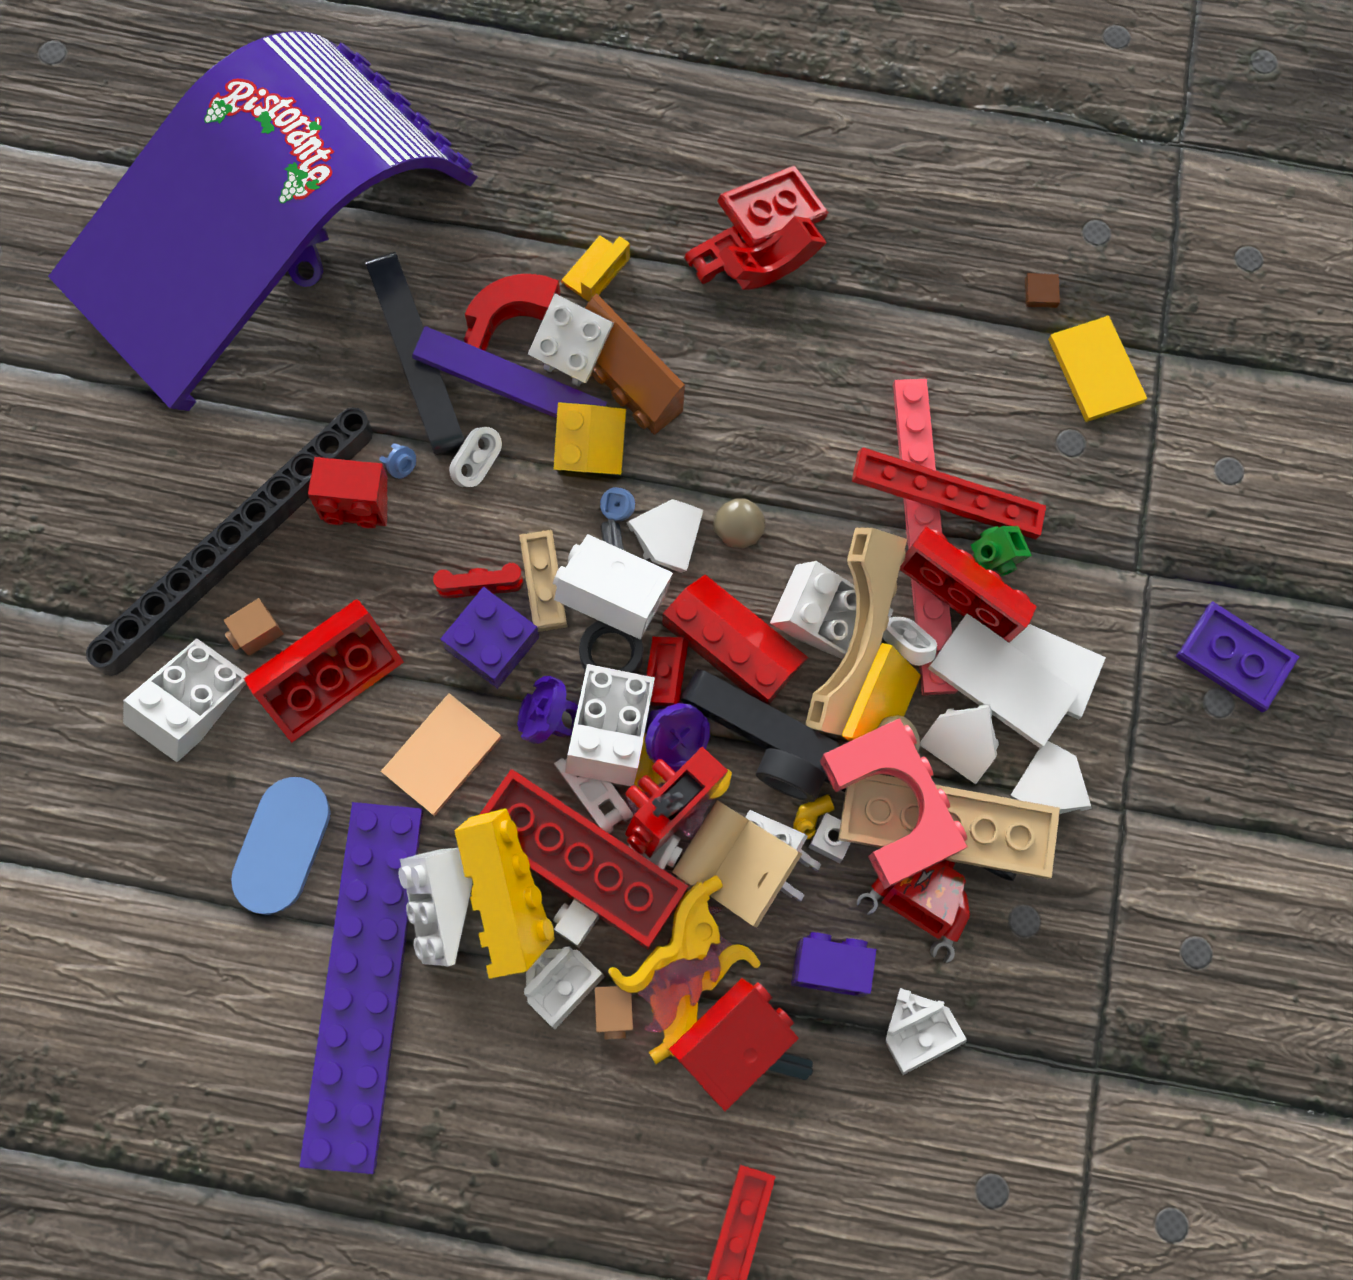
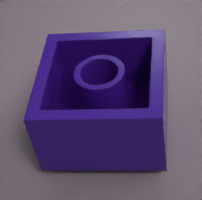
(490, 637)
(834, 966)

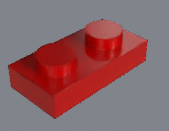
(667, 666)

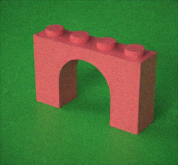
(893, 753)

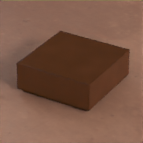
(1042, 290)

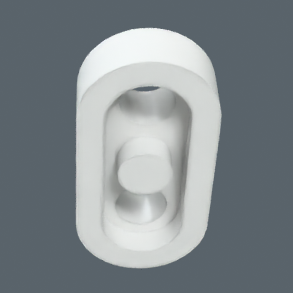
(475, 459)
(910, 641)

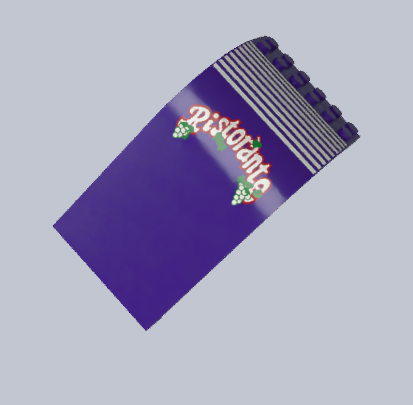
(234, 199)

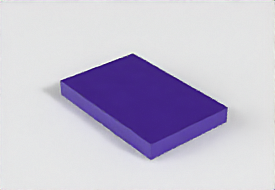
(1237, 657)

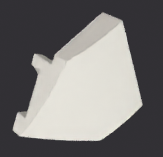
(668, 533)
(964, 740)
(1053, 781)
(559, 983)
(921, 1031)

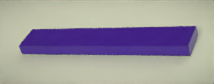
(496, 373)

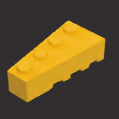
(503, 893)

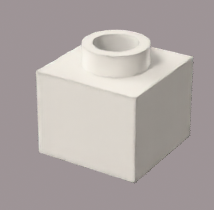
(823, 845)
(574, 922)

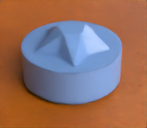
(617, 504)

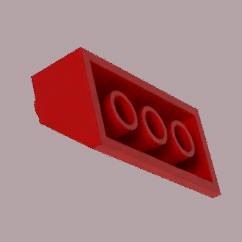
(967, 585)
(733, 639)
(323, 670)

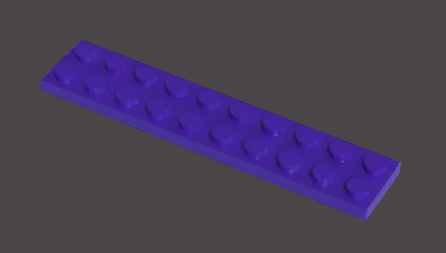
(361, 992)

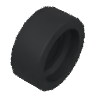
(595, 631)
(790, 775)

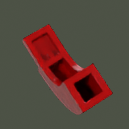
(775, 257)
(506, 299)

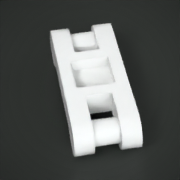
(594, 794)

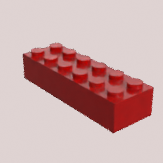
(588, 861)

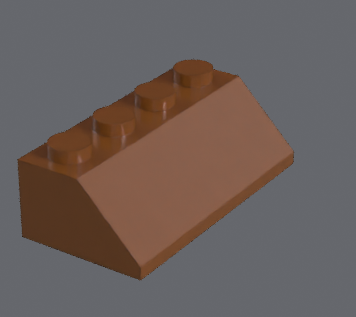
(636, 374)

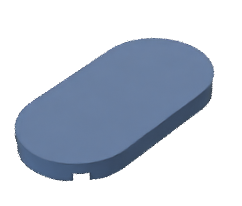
(280, 846)

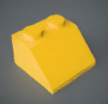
(589, 438)

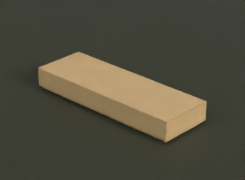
(540, 571)

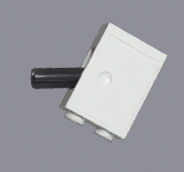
(612, 582)

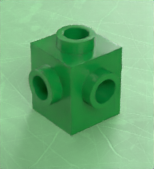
(1001, 549)

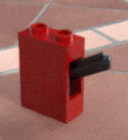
(673, 802)
(739, 1043)

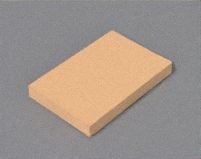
(441, 754)

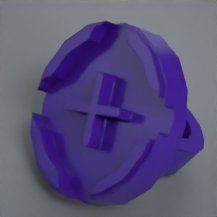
(312, 256)
(543, 711)
(676, 734)

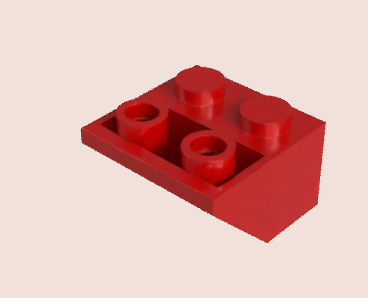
(349, 492)

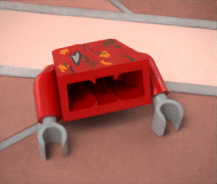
(929, 900)

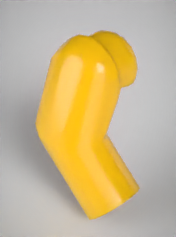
(808, 813)

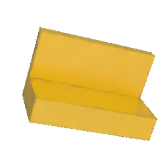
(597, 267)

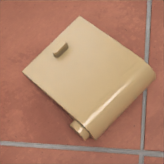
(743, 857)

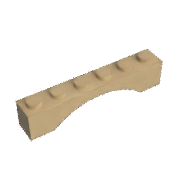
(875, 568)

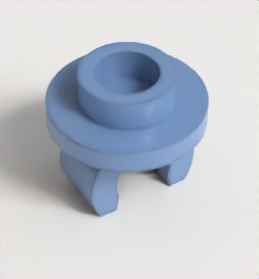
(399, 461)

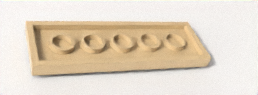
(999, 830)

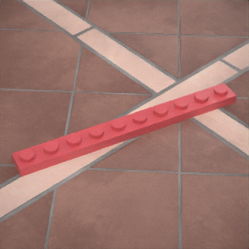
(917, 447)

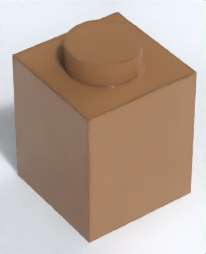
(252, 628)
(613, 1012)

